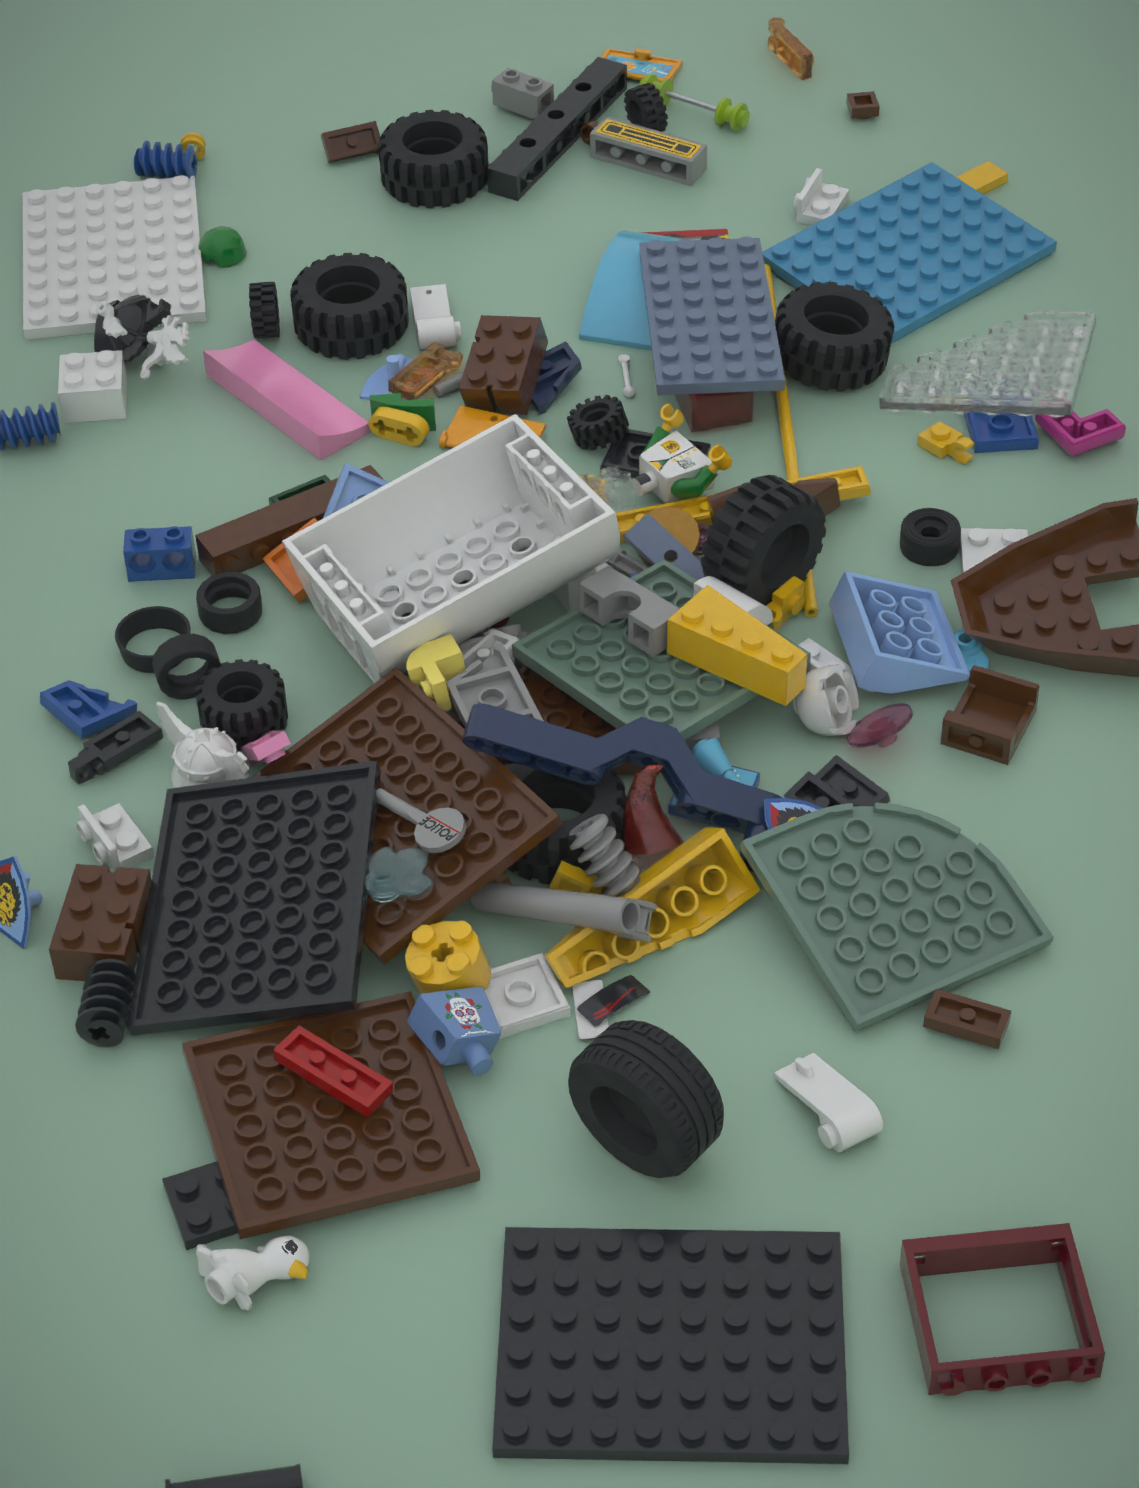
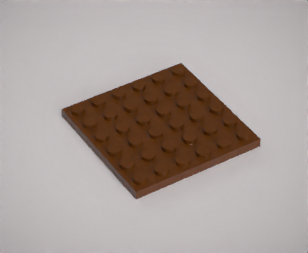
(306, 1156)

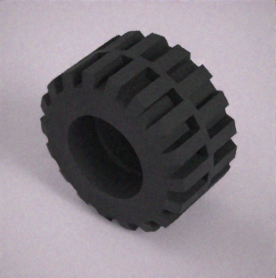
(242, 700)

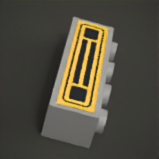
(648, 151)

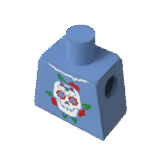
(457, 1027)

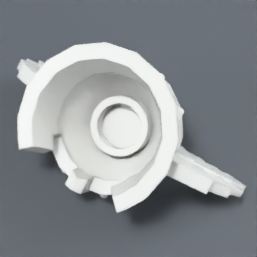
(201, 753)

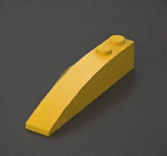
(692, 893)

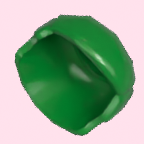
(223, 246)

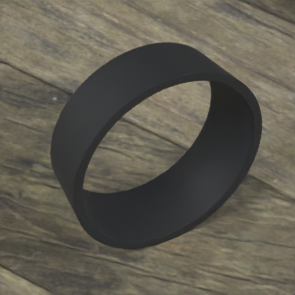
(143, 620)

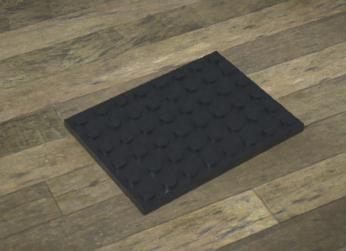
(257, 900)
(671, 1346)

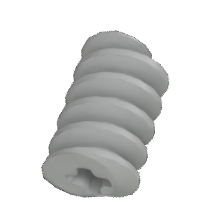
(605, 855)

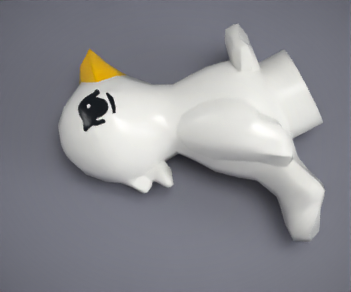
(242, 1271)

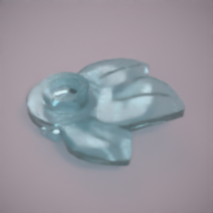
(396, 874)

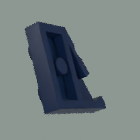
(557, 371)

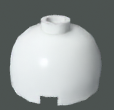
(828, 706)

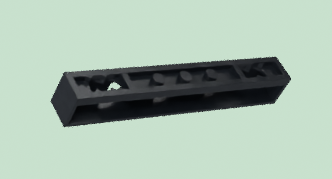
(556, 128)

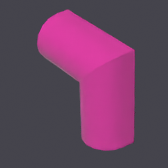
(1082, 434)

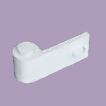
(433, 316)
(843, 1110)

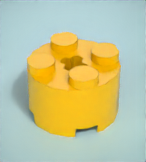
(447, 958)

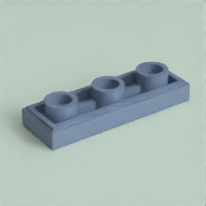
(657, 543)

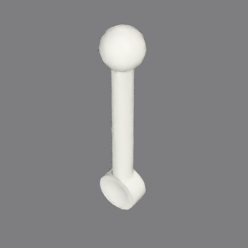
(624, 361)

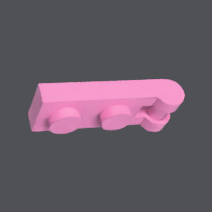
(266, 748)

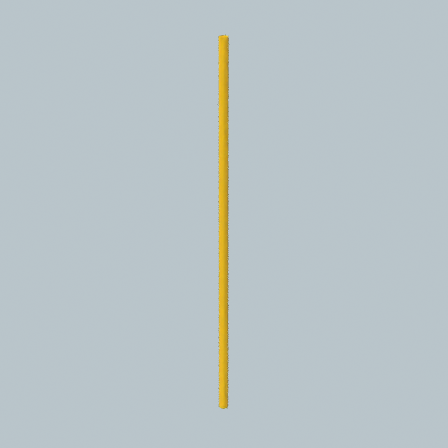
(790, 455)

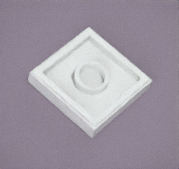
(525, 995)

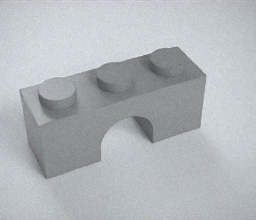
(615, 596)

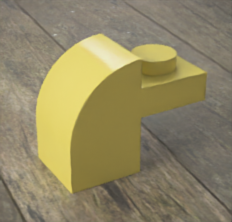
(433, 666)

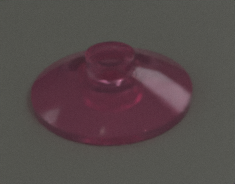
(880, 726)

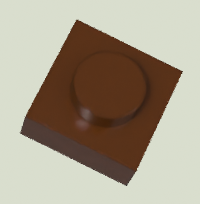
(862, 105)

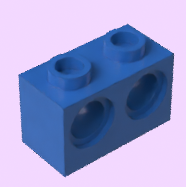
(159, 553)

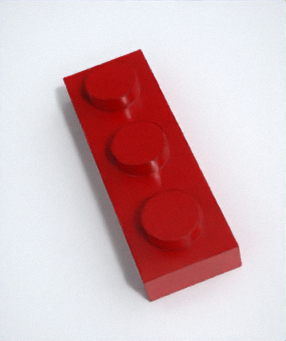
(333, 1071)

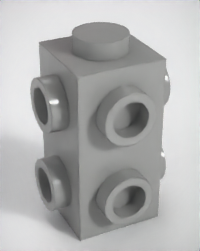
(522, 93)

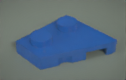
(83, 708)

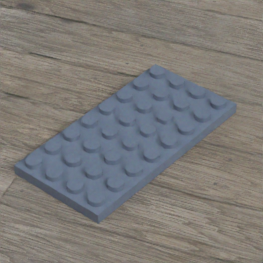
(710, 317)

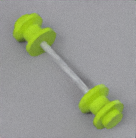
(724, 112)

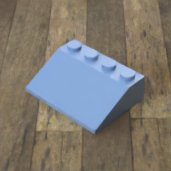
(895, 635)

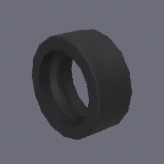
(229, 619)
(177, 650)

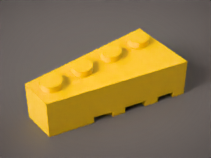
(736, 647)

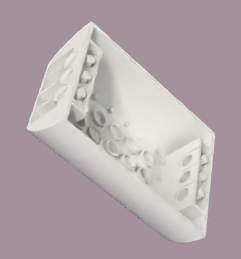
(448, 525)

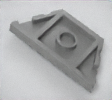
(491, 683)

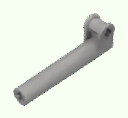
(606, 913)

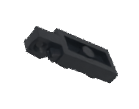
(114, 747)

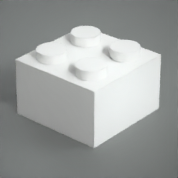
(92, 386)

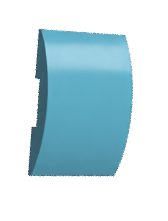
(617, 297)

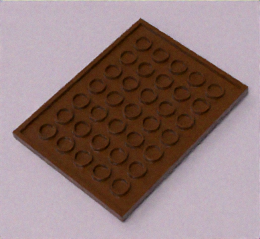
(429, 769)

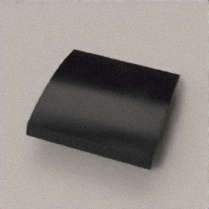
(837, 785)

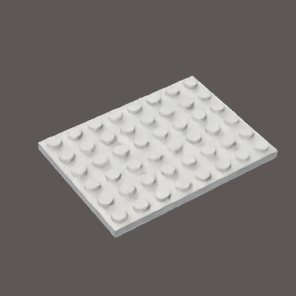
(107, 247)

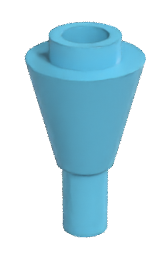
(713, 759)

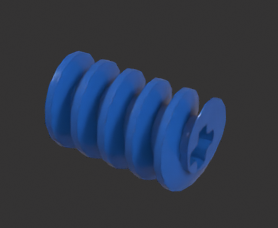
(166, 161)
(29, 426)

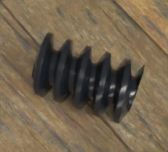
(105, 1002)

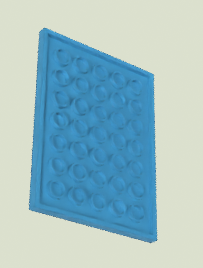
(914, 247)

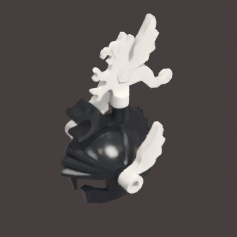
(129, 328)

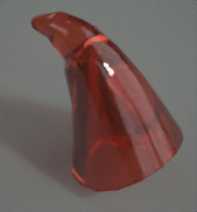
(645, 824)

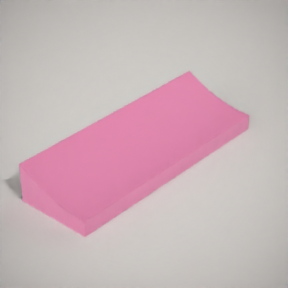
(285, 398)

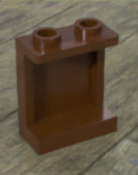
(991, 715)

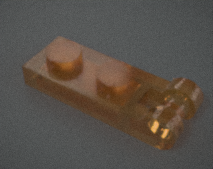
(790, 49)
(425, 371)

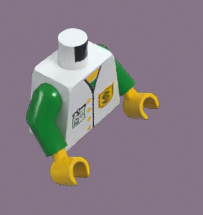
(674, 465)

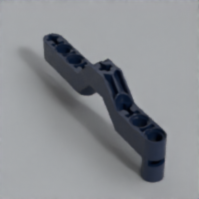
(638, 743)

